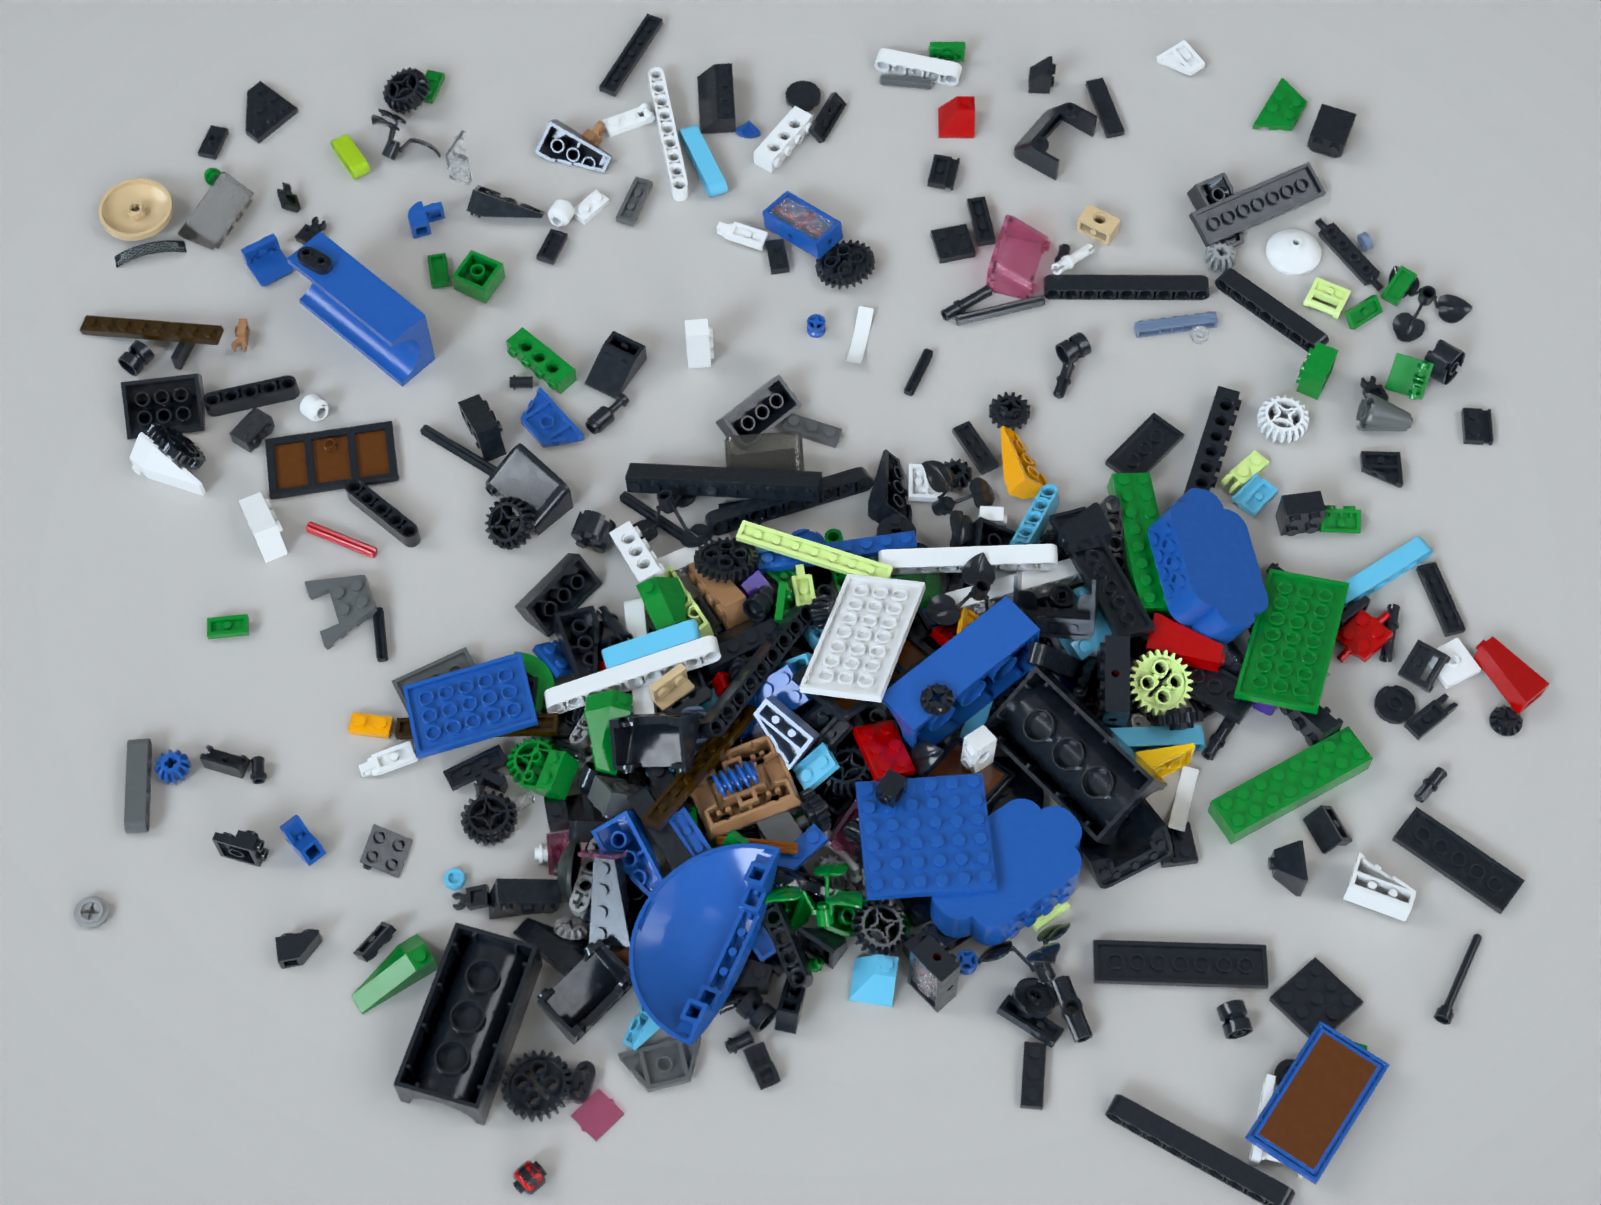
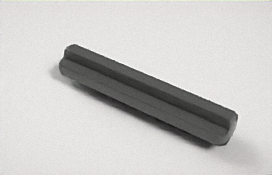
(905, 81)

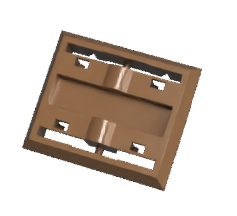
(751, 803)

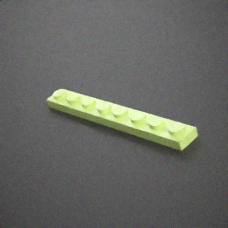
(810, 551)

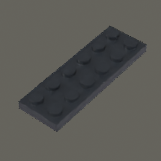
(1458, 860)

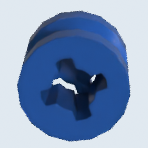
(812, 323)
(967, 957)

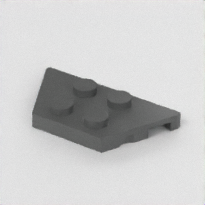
(662, 1063)

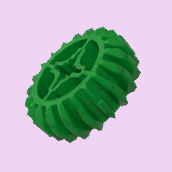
(521, 755)

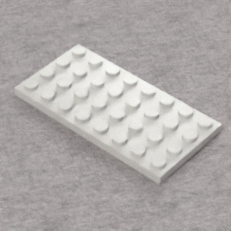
(863, 638)

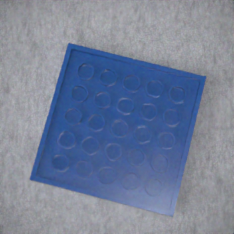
(929, 841)

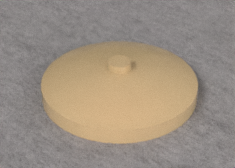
(135, 209)

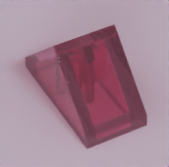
(555, 845)

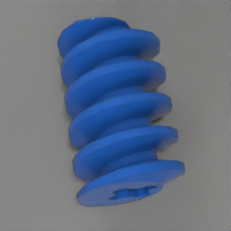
(736, 778)

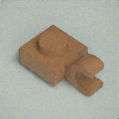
(595, 135)
(242, 331)

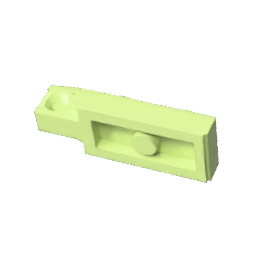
(802, 587)

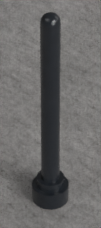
(1444, 1013)

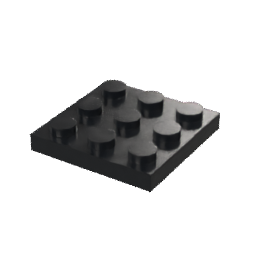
(1315, 997)

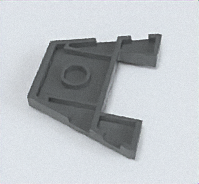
(351, 602)

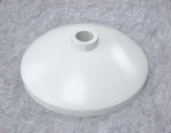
(1293, 258)

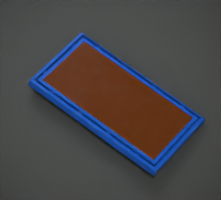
(1317, 1102)

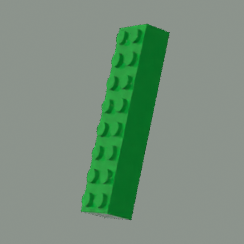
(1138, 513)
(1289, 785)

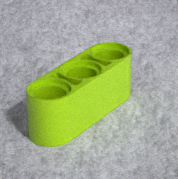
(350, 156)

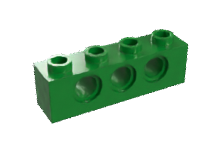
(531, 351)

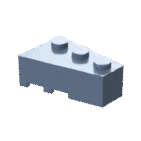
(786, 730)

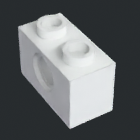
(978, 749)

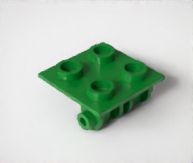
(1409, 376)

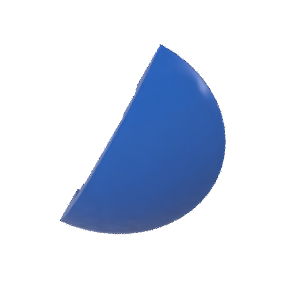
(699, 935)

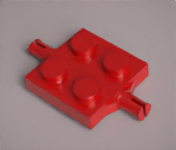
(1363, 636)

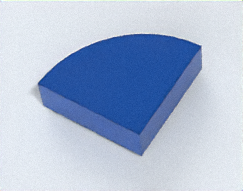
(748, 131)

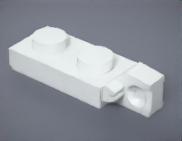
(743, 234)
(389, 760)

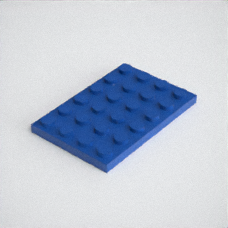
(470, 705)

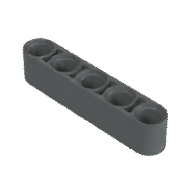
(138, 786)

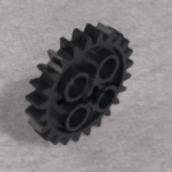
(845, 264)
(176, 445)
(726, 560)
(554, 1073)

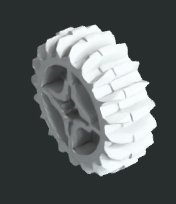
(1284, 413)

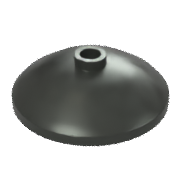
(567, 868)

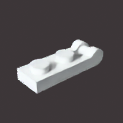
(629, 120)

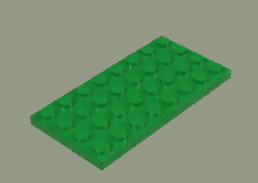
(1292, 641)

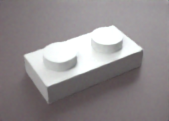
(590, 207)

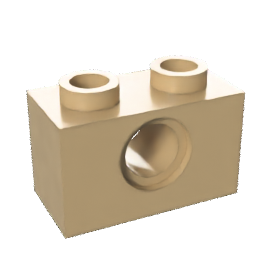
(1098, 224)

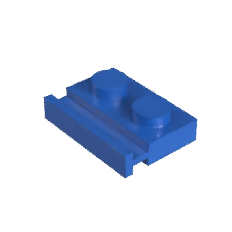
(554, 658)

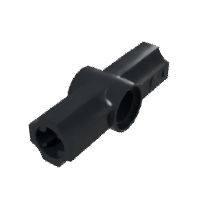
(1076, 1020)

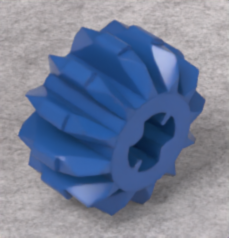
(172, 766)

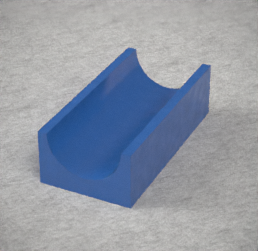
(367, 313)
(973, 664)

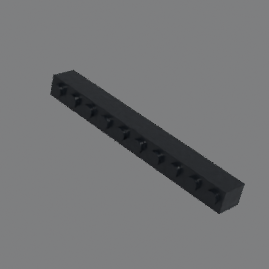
(725, 482)

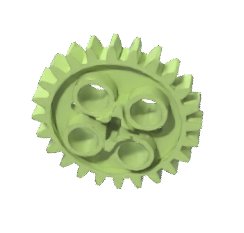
(1172, 695)

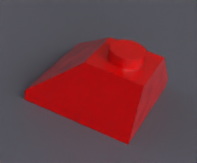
(957, 118)

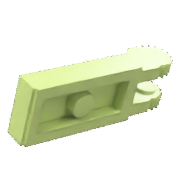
(1245, 471)

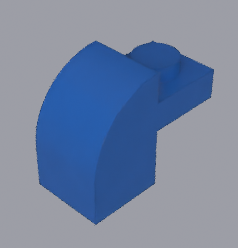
(420, 217)
(302, 840)

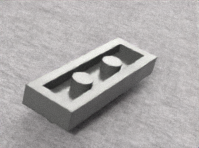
(634, 201)
(813, 430)

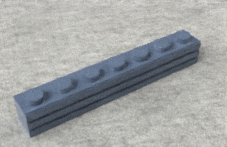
(1175, 324)

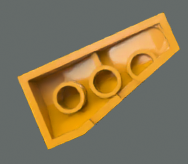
(1018, 468)

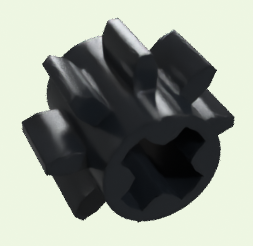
(852, 831)

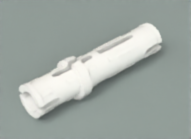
(1068, 261)

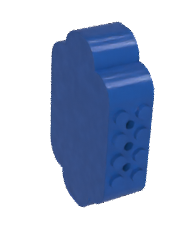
(1207, 566)
(1034, 870)

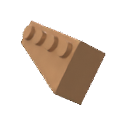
(722, 597)

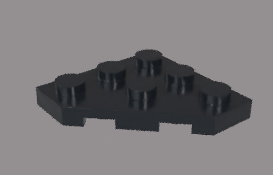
(266, 112)

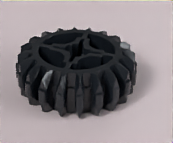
(406, 90)
(517, 529)
(848, 772)
(472, 818)
(895, 921)

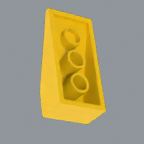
(1168, 759)

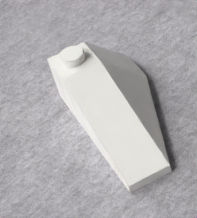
(156, 466)

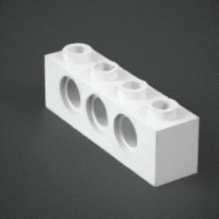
(783, 139)
(636, 552)

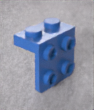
(266, 260)

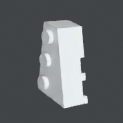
(699, 343)
(264, 526)
(1378, 890)

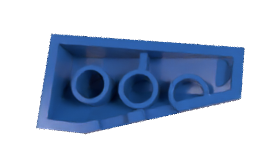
(629, 835)

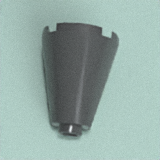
(1381, 415)

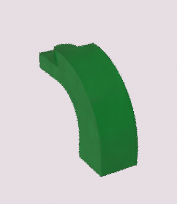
(537, 668)

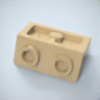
(670, 687)

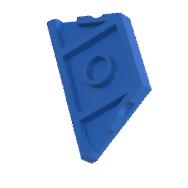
(549, 423)

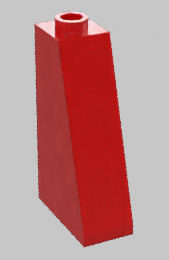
(1187, 644)
(1510, 674)

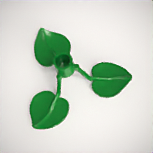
(824, 909)

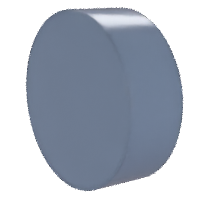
(1364, 241)

